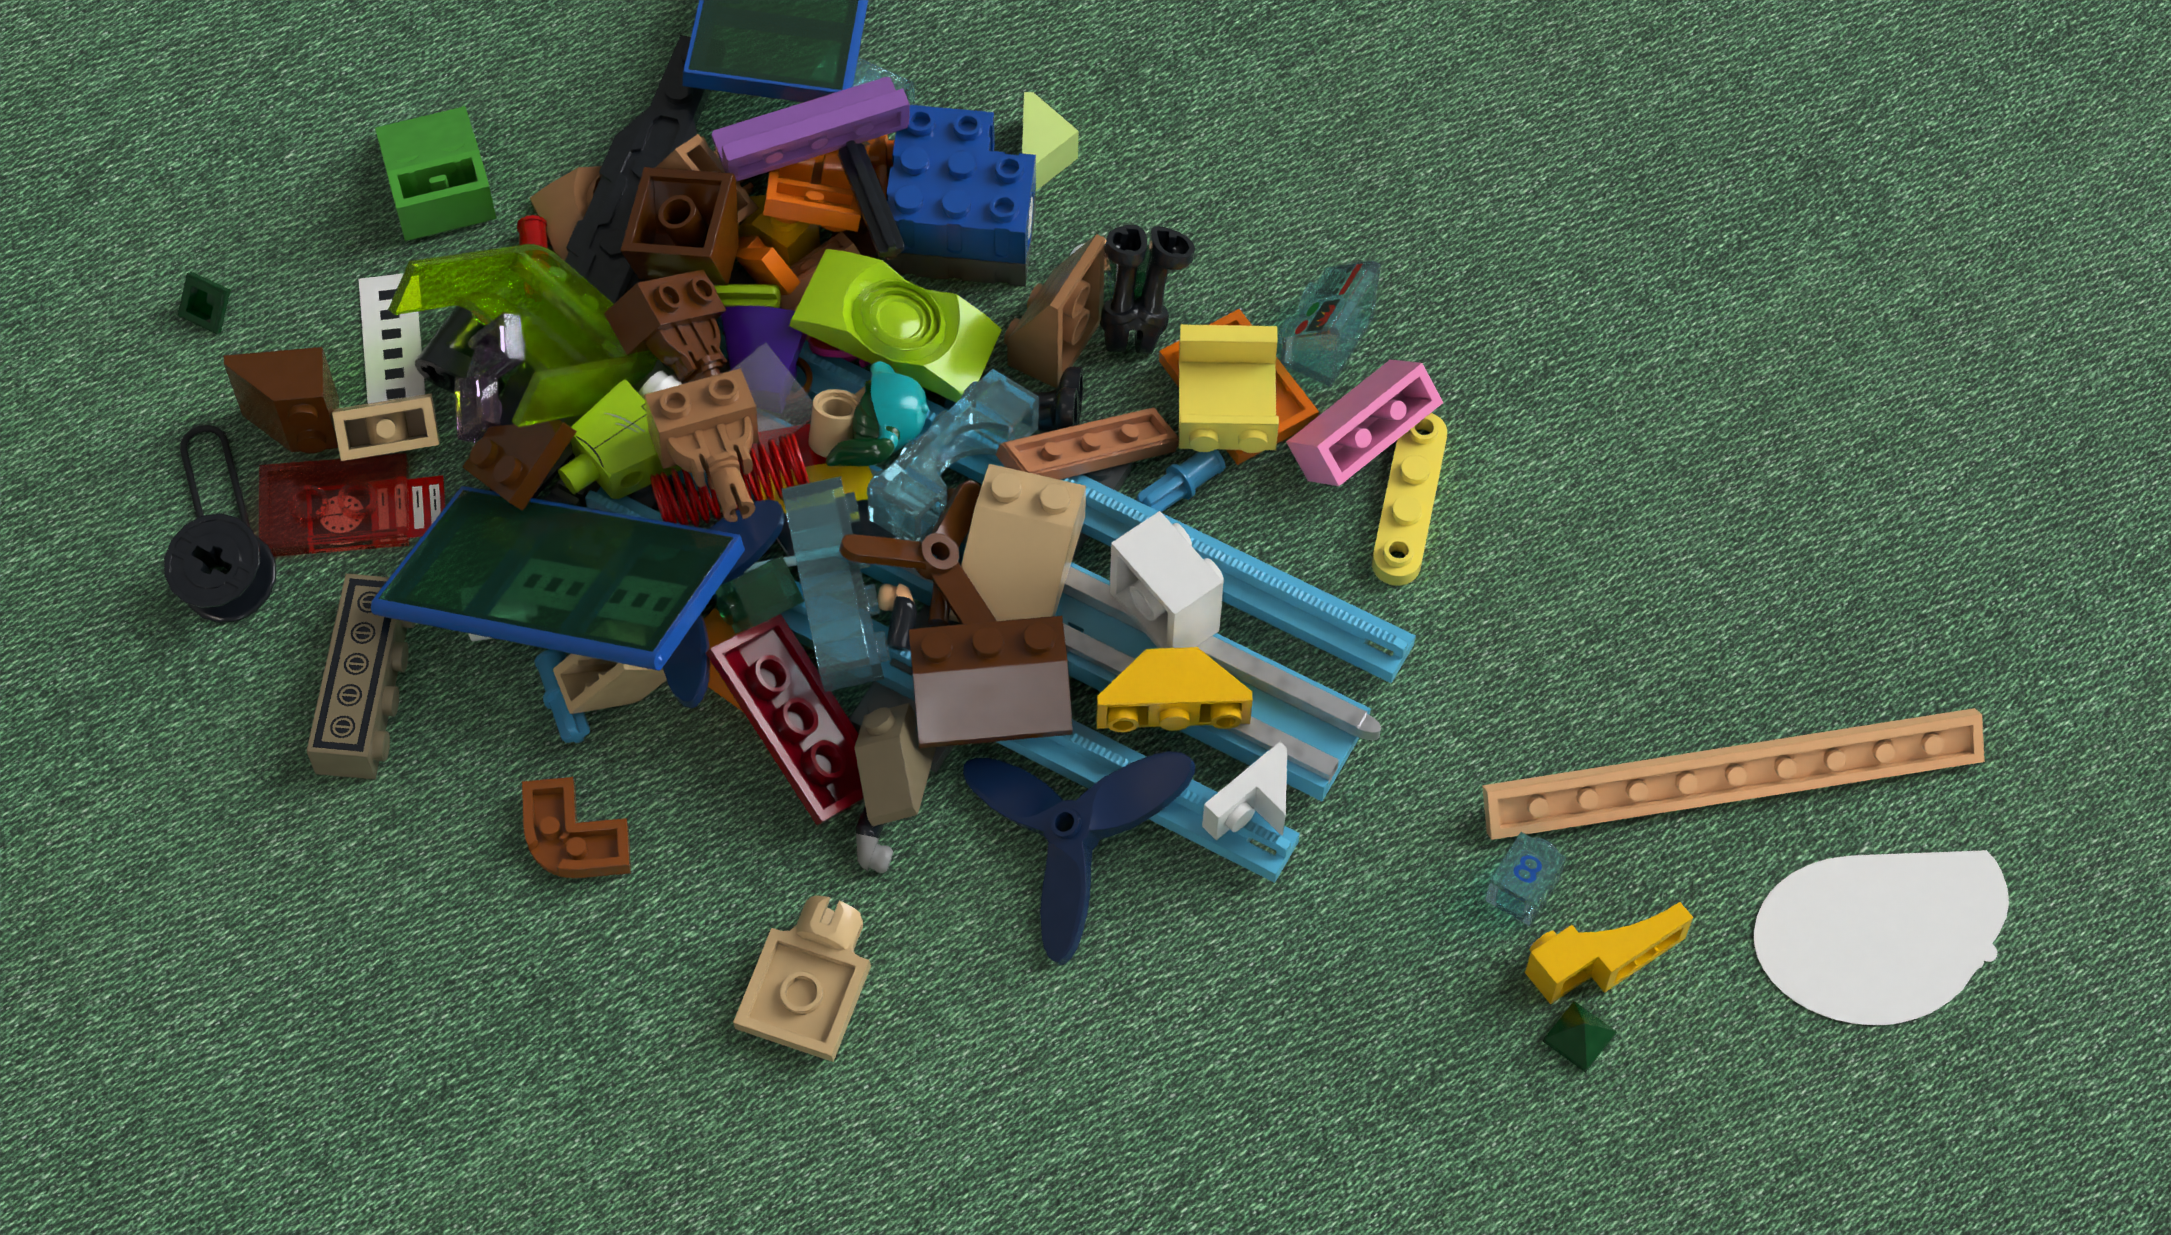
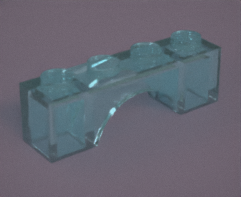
(910, 491)

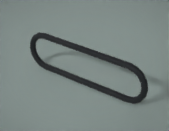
(230, 464)

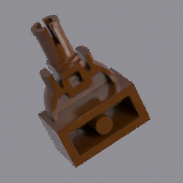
(674, 322)

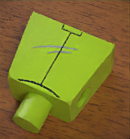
(613, 446)

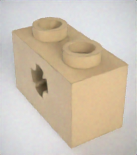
(386, 427)

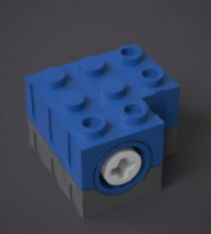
(960, 200)

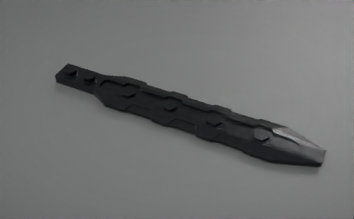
(599, 236)

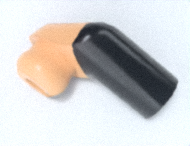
(903, 616)

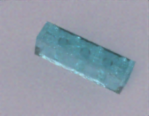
(833, 586)

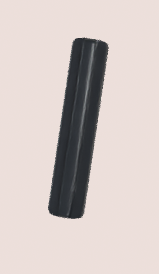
(871, 200)

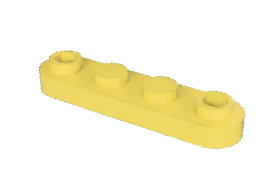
(1409, 502)

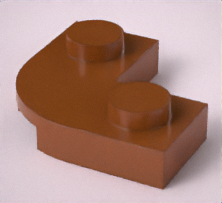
(568, 846)

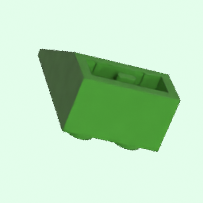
(435, 173)

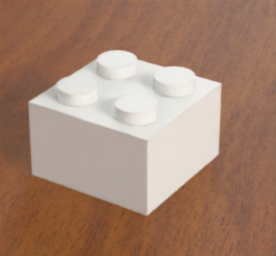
(1166, 584)

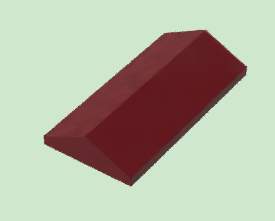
(793, 715)

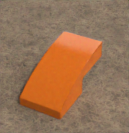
(765, 264)

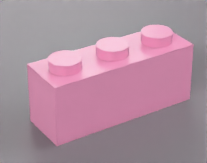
(1364, 422)

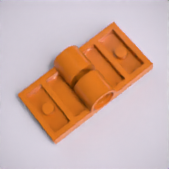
(813, 194)

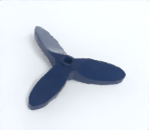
(689, 666)
(1075, 827)

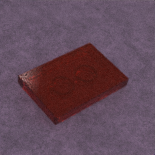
(334, 505)

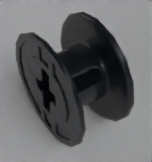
(210, 592)

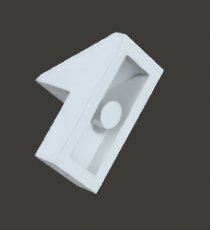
(1255, 789)

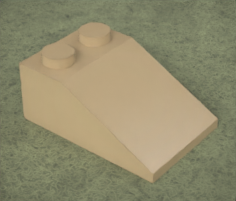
(1022, 542)

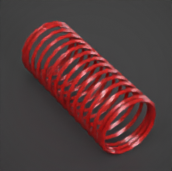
(668, 504)

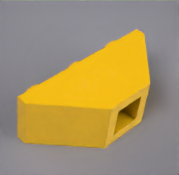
(1173, 692)

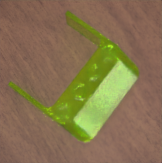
(560, 315)

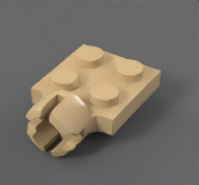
(807, 981)

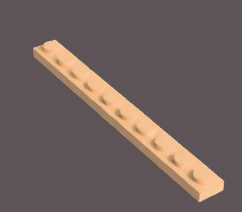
(1733, 773)

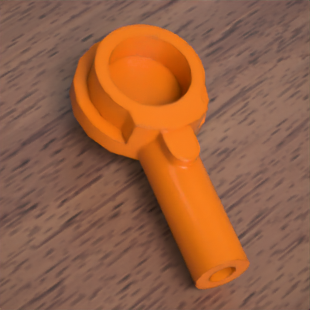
(881, 159)

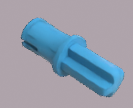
(1182, 480)
(570, 726)

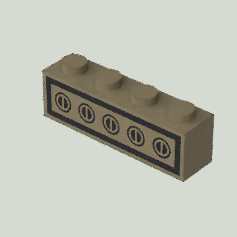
(358, 685)

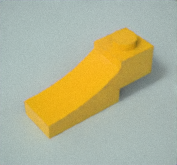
(1608, 956)

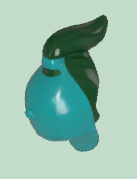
(884, 419)

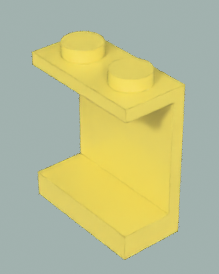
(1227, 388)

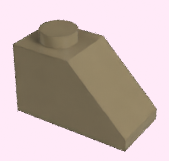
(892, 764)

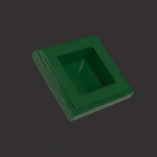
(204, 302)
(1579, 1036)

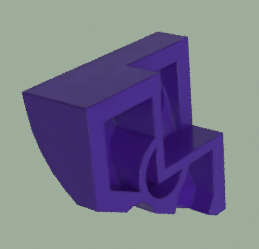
(754, 326)

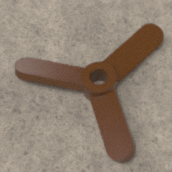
(944, 544)

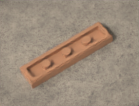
(1091, 445)

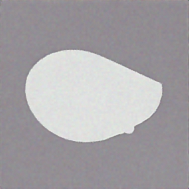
(1881, 932)

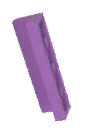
(811, 128)

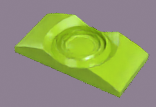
(884, 318)

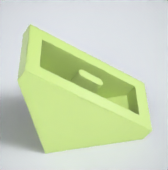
(1048, 138)

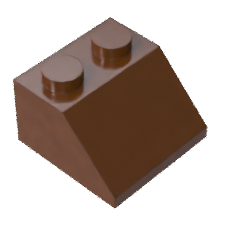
(683, 224)
(287, 396)

